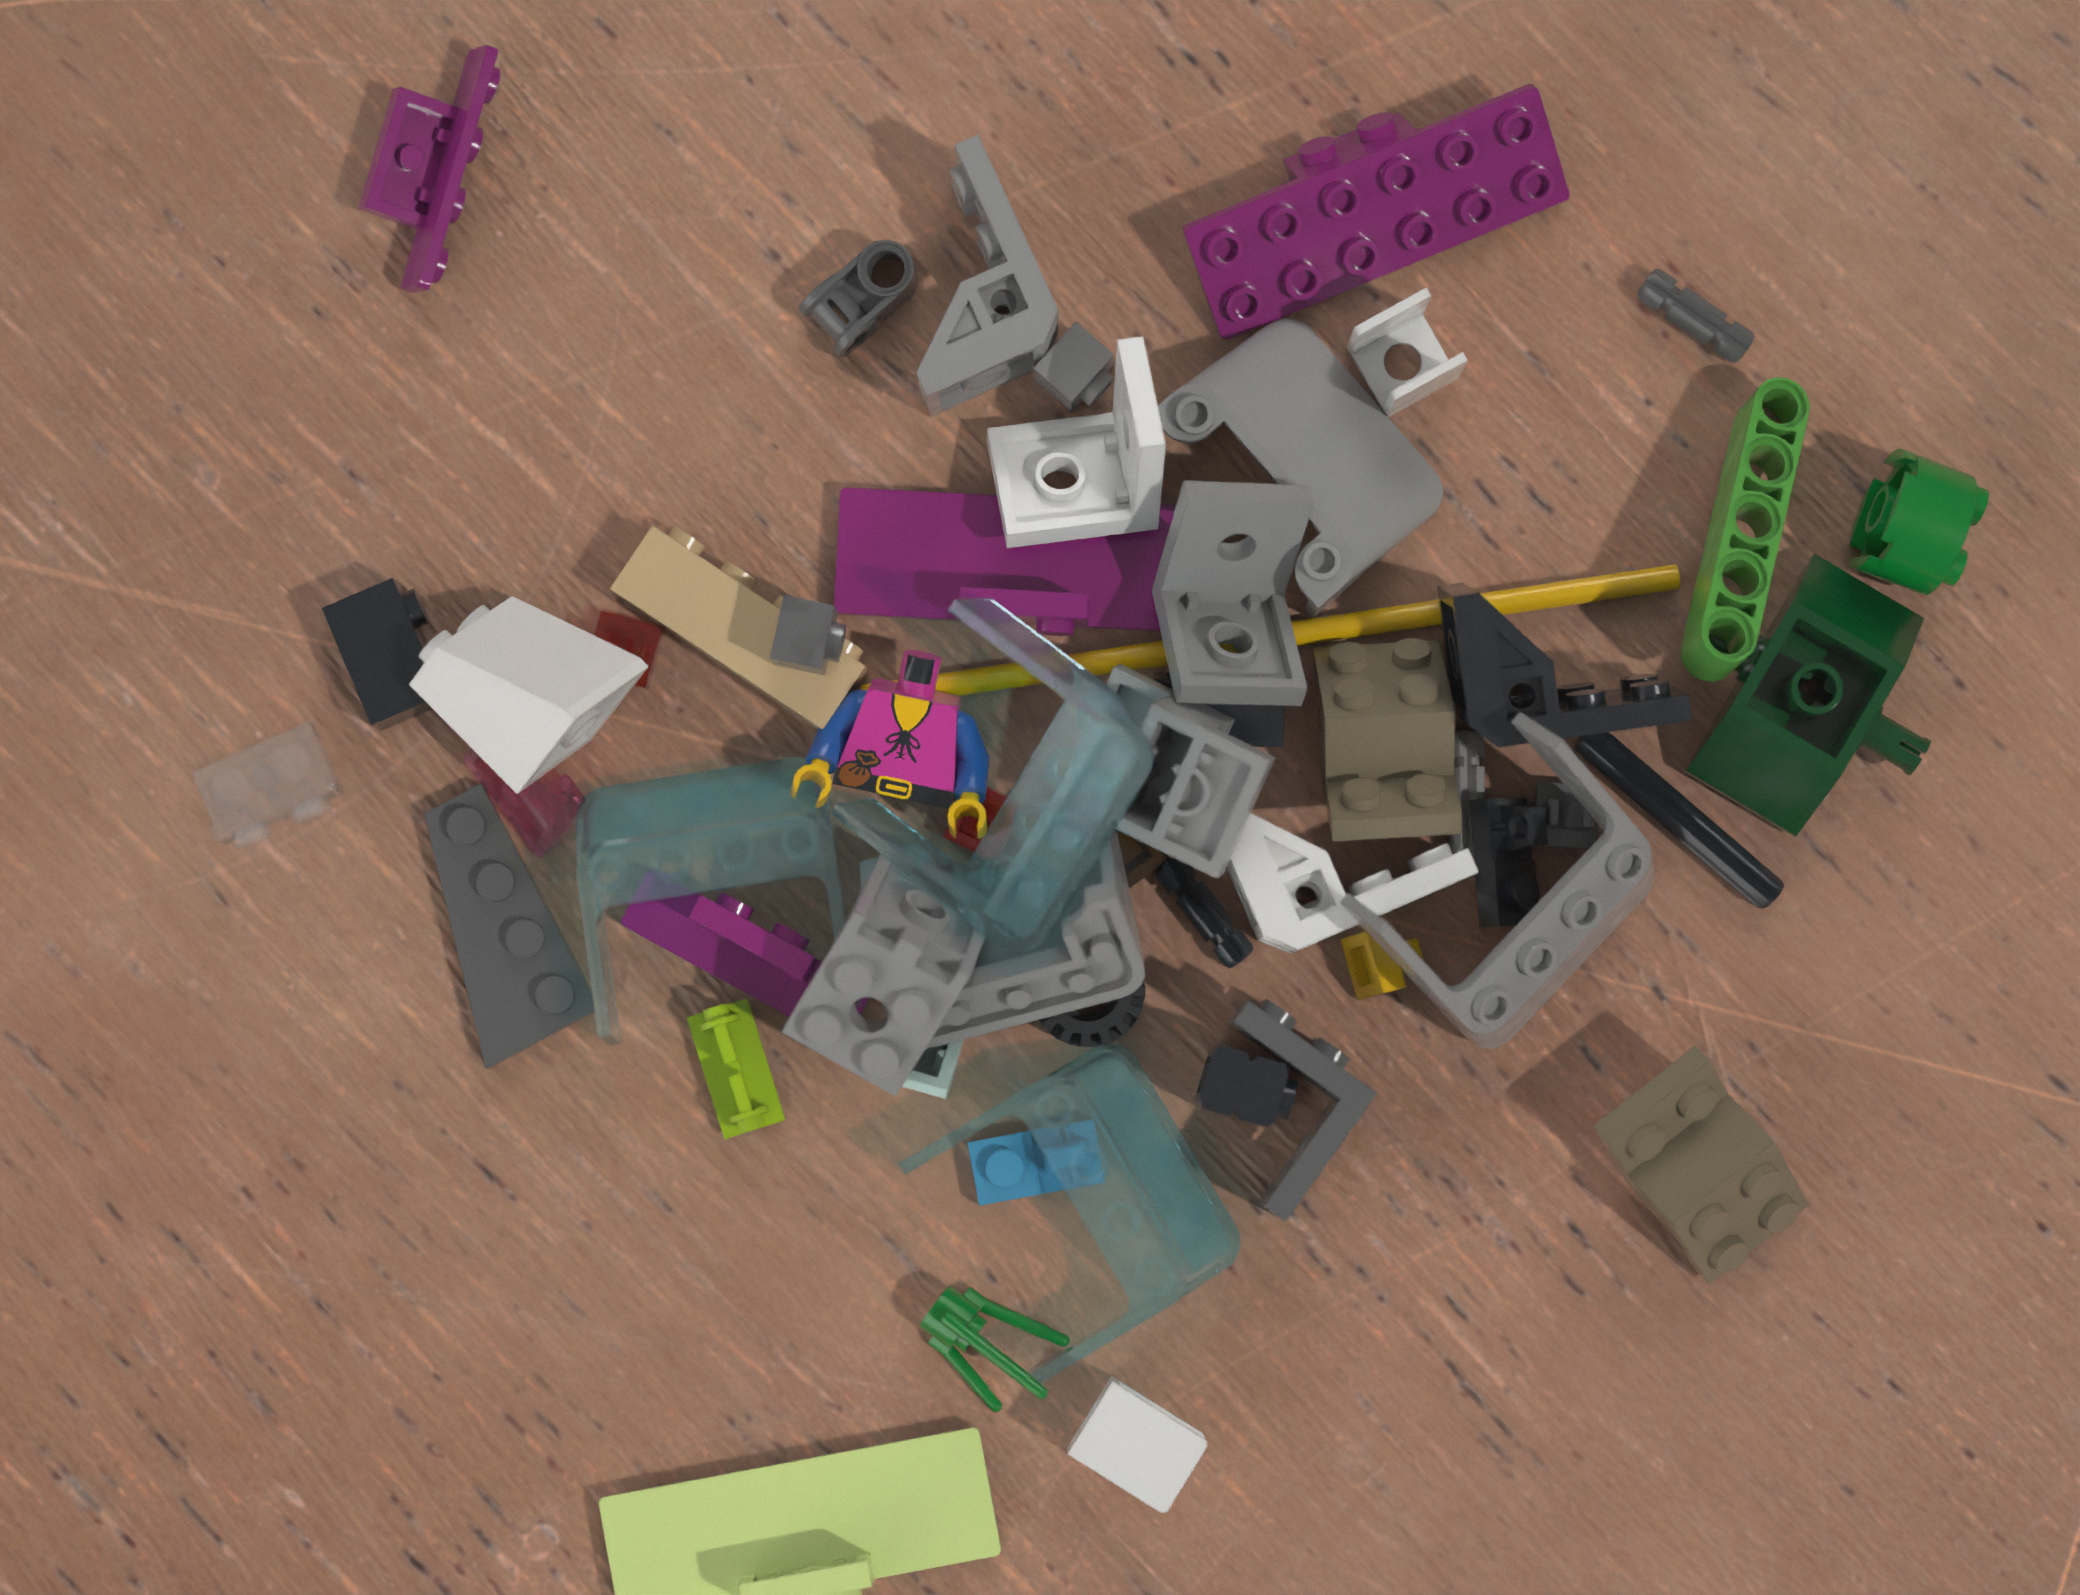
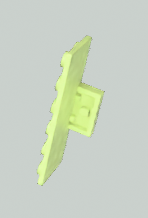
(807, 1522)

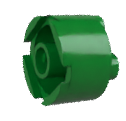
(1917, 523)

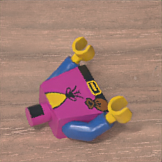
(904, 745)

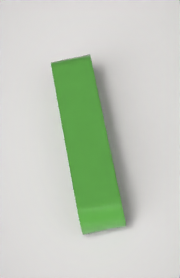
(1729, 551)

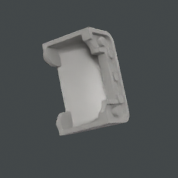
(1084, 962)

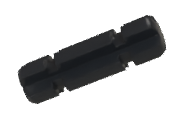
(1204, 912)

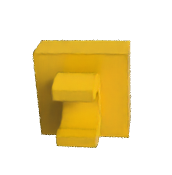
(1371, 967)

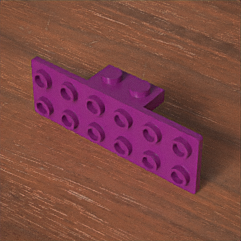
(1375, 207)
(925, 549)

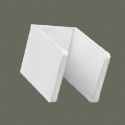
(1402, 326)
(1137, 1445)

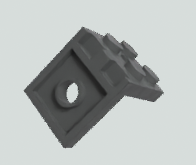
(1322, 1067)

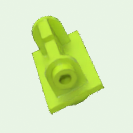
(735, 1068)

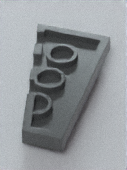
(507, 941)

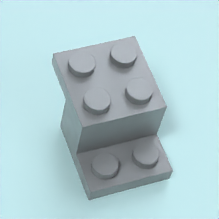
(1198, 778)

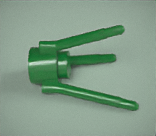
(956, 1322)

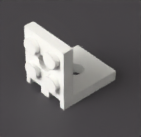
(1109, 454)

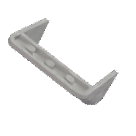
(1316, 429)

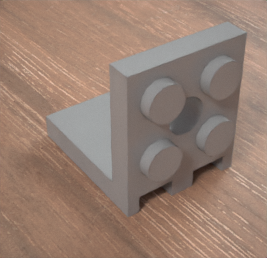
(1232, 593)
(895, 949)

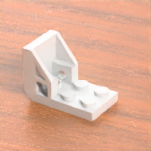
(1274, 863)

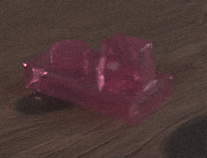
(538, 812)

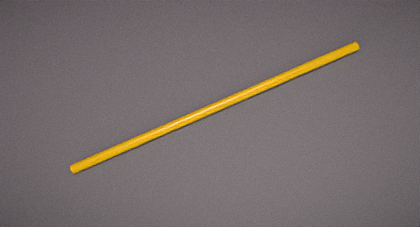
(1338, 626)

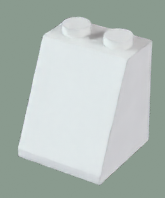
(524, 687)

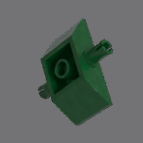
(1788, 755)

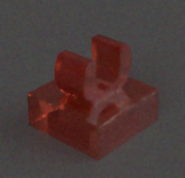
(634, 637)

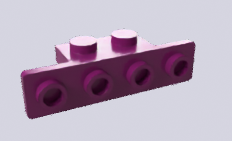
(423, 161)
(730, 946)

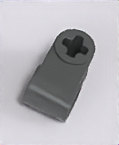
(859, 298)

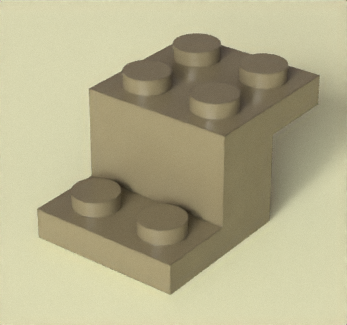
(1387, 740)
(1702, 1165)

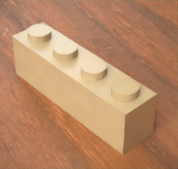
(729, 623)

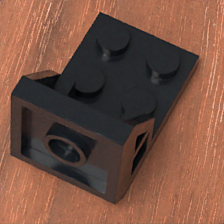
(1492, 656)

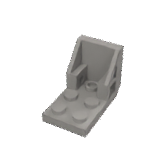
(973, 343)

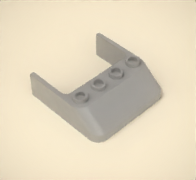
(1555, 933)

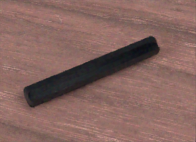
(1681, 818)

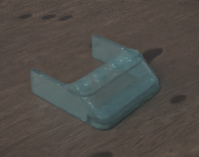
(1053, 816)
(693, 839)
(1127, 1181)

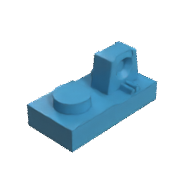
(1010, 1168)

